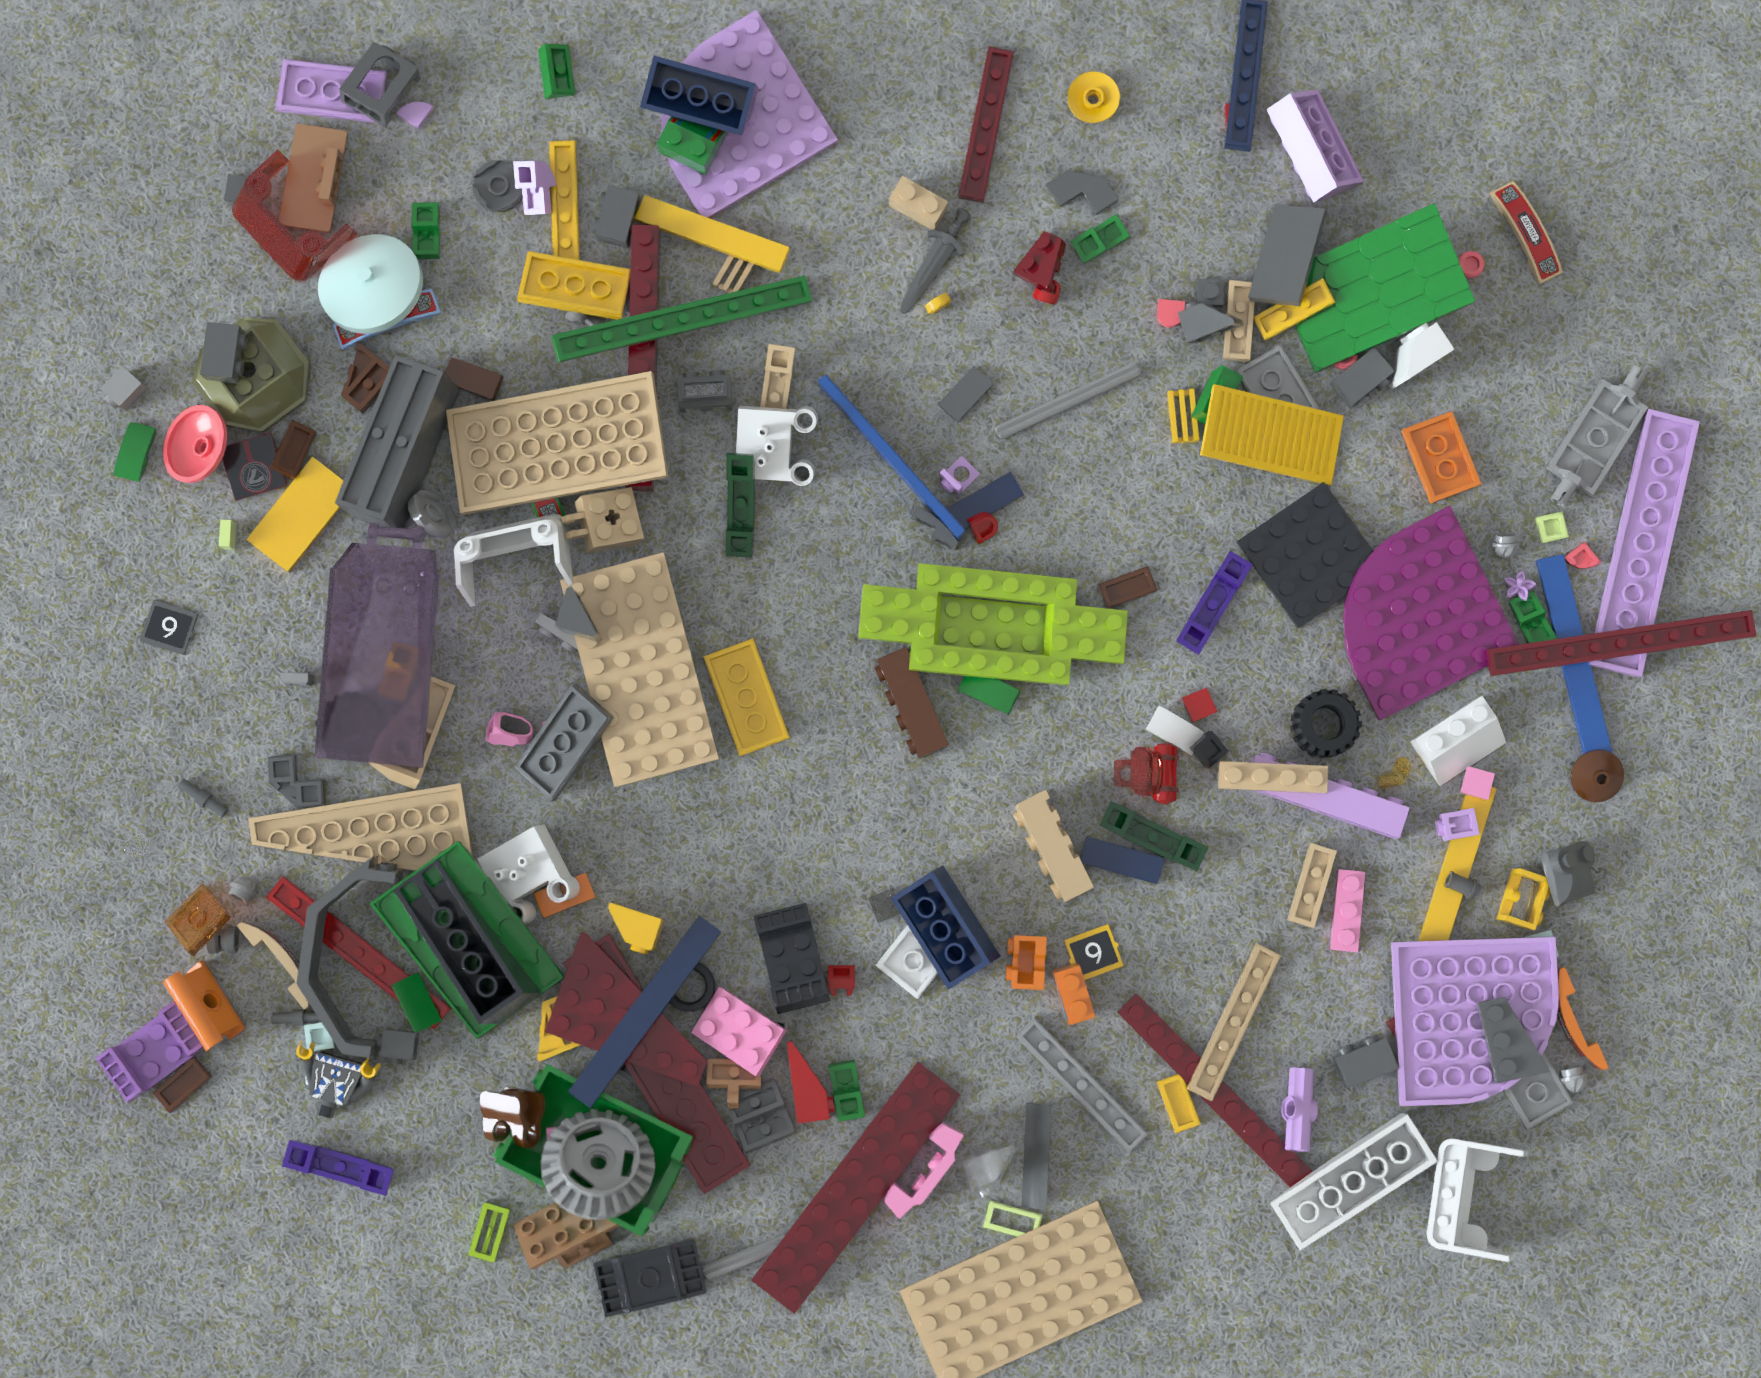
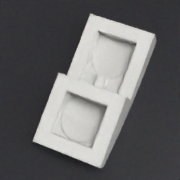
(1174, 729)

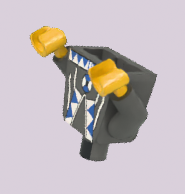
(334, 1078)

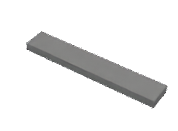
(1081, 1084)

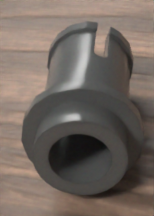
(1462, 885)

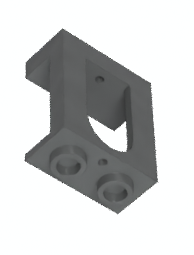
(379, 109)

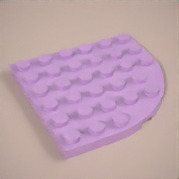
(782, 127)
(1437, 1015)

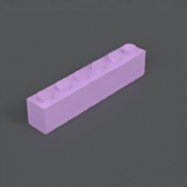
(1347, 804)

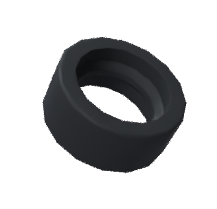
(705, 999)

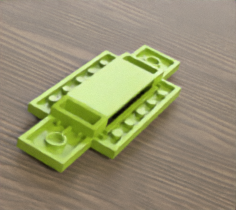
(990, 635)

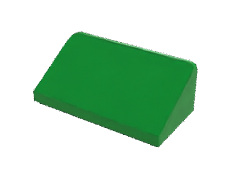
(556, 70)
(416, 1002)

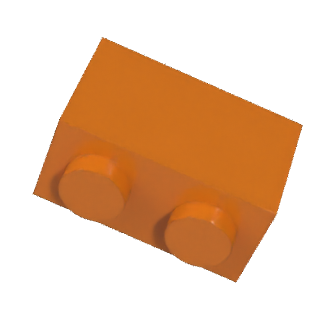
(1073, 993)

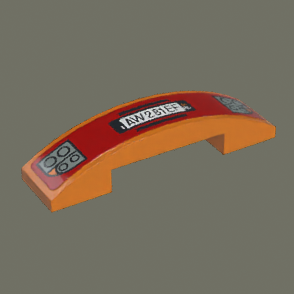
(1589, 1052)

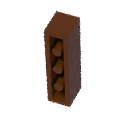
(912, 704)

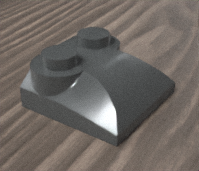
(1569, 871)

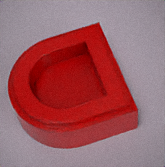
(983, 526)

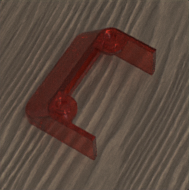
(296, 257)

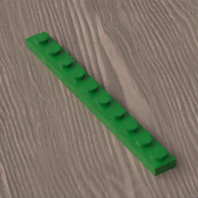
(681, 319)

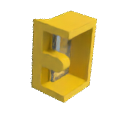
(1524, 899)

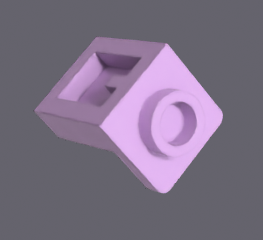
(1457, 824)

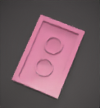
(739, 1031)

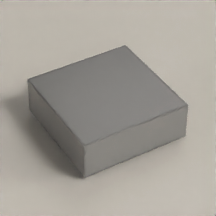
(297, 679)

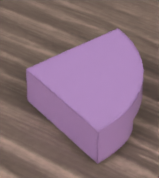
(415, 113)

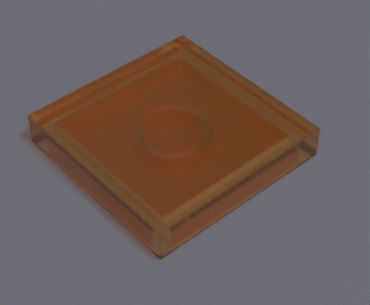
(197, 919)

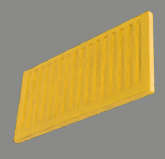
(1271, 435)

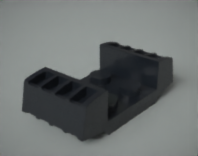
(792, 958)
(649, 1278)

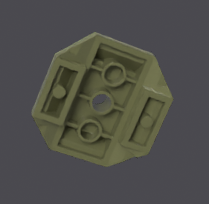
(273, 390)

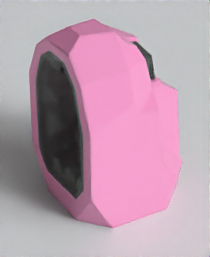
(508, 730)

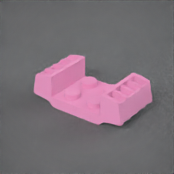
(901, 1200)

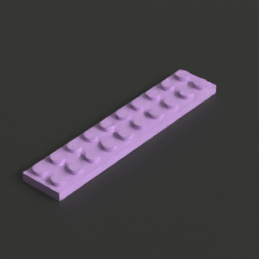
(1646, 530)

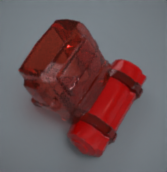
(1151, 772)

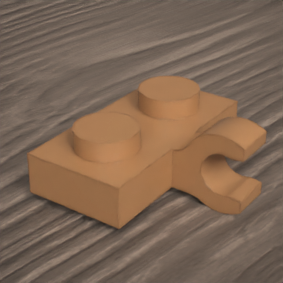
(730, 1075)

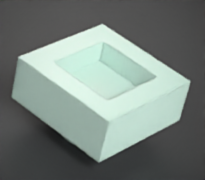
(319, 1035)

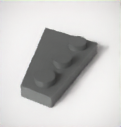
(1507, 1043)

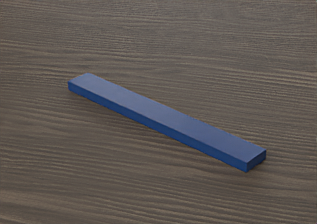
(891, 457)
(1578, 677)

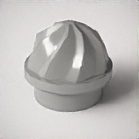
(1505, 545)
(242, 889)
(1574, 1078)

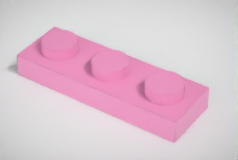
(1347, 910)

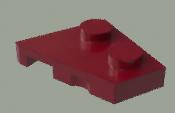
(1042, 261)

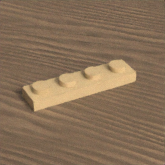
(1273, 777)

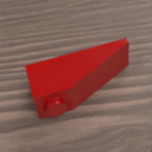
(808, 1091)

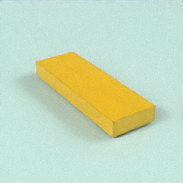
(1282, 317)

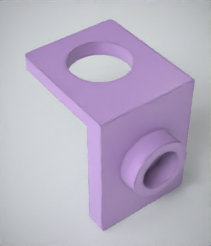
(949, 482)

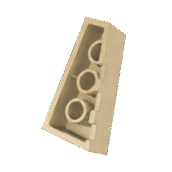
(1052, 846)

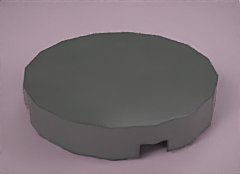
(496, 194)

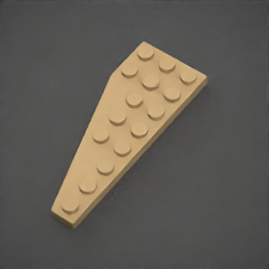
(397, 827)

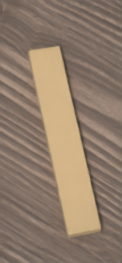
(1233, 1022)

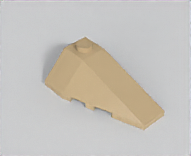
(438, 702)

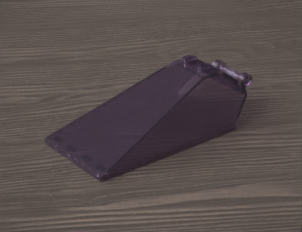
(378, 651)

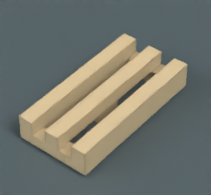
(717, 282)

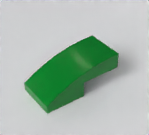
(426, 230)
(1100, 239)
(134, 451)
(1531, 619)
(990, 692)
(846, 1090)

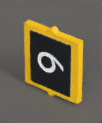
(1094, 951)

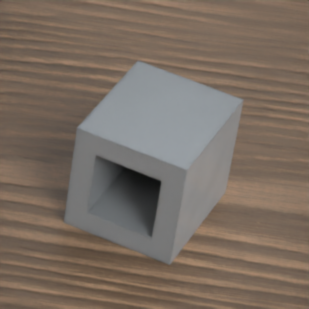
(123, 389)

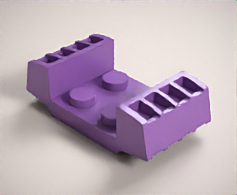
(150, 1053)

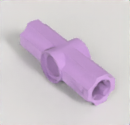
(1299, 1109)

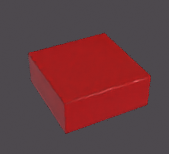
(1199, 705)

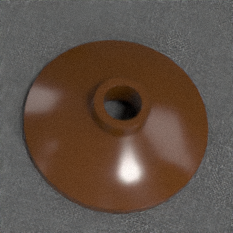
(1589, 767)

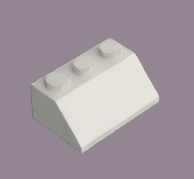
(1418, 352)
(1459, 740)

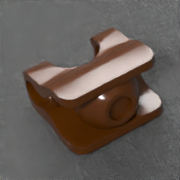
(513, 1110)

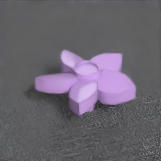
(1519, 586)

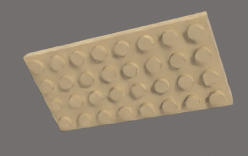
(557, 443)
(642, 671)
(1021, 1295)

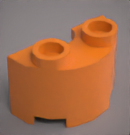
(1027, 962)

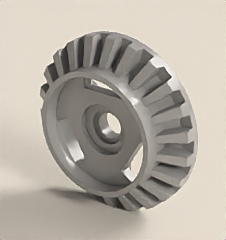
(611, 1192)

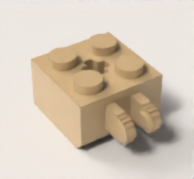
(601, 535)

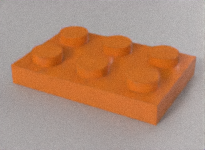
(1441, 457)

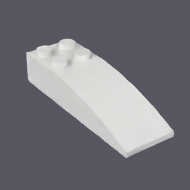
(1353, 1180)

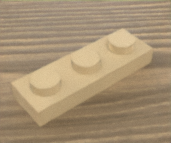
(1238, 341)
(1311, 885)

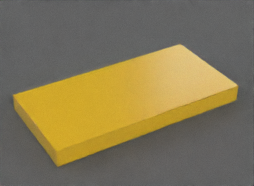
(574, 285)
(298, 515)
(746, 697)

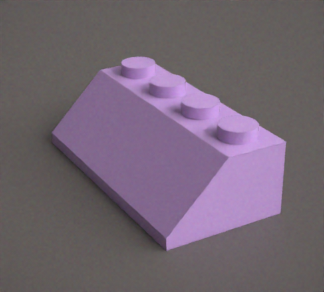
(1314, 145)

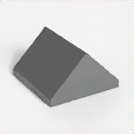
(574, 617)

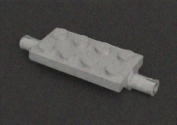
(1597, 436)

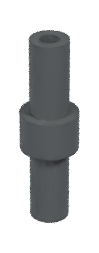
(203, 798)
(297, 1017)

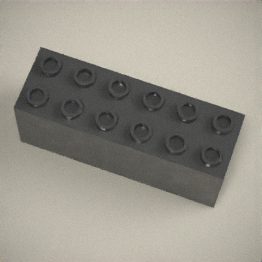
(397, 443)

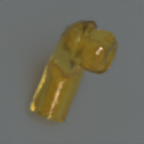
(1397, 775)

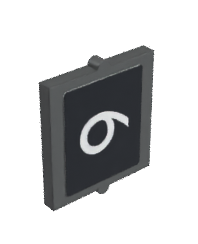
(168, 627)

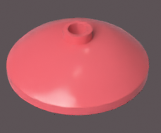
(195, 444)

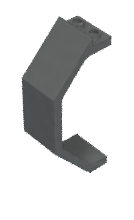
(311, 952)

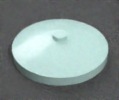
(370, 284)

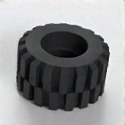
(1348, 723)

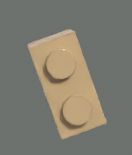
(918, 203)

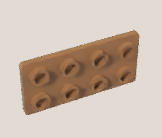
(313, 178)
(561, 1236)

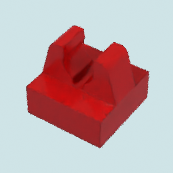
(841, 977)

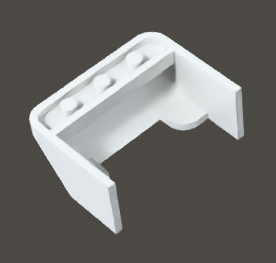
(507, 539)
(1453, 1193)

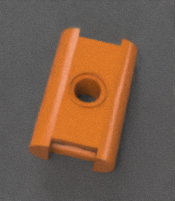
(204, 1005)

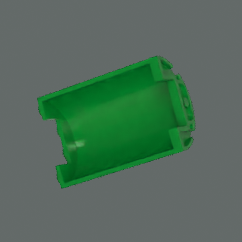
(667, 1143)

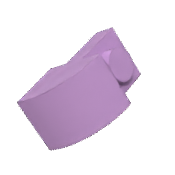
(535, 180)

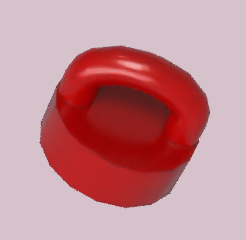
(1044, 296)

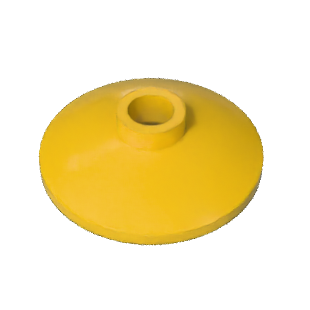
(1096, 85)

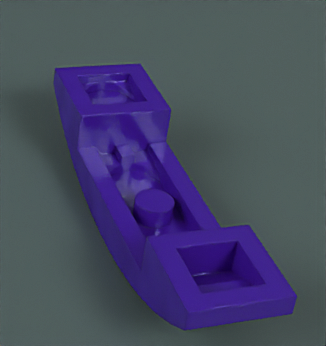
(1213, 602)
(338, 1166)

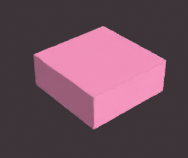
(1477, 783)

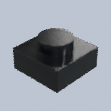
(1208, 749)

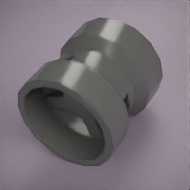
(224, 940)

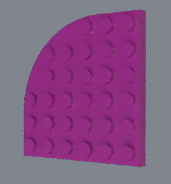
(1420, 615)

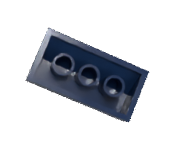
(699, 95)
(945, 927)

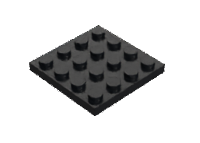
(1307, 554)

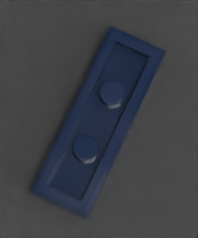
(987, 499)
(1121, 860)

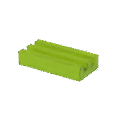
(483, 1254)

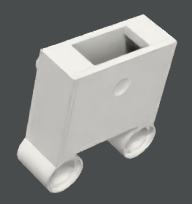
(769, 437)
(526, 866)

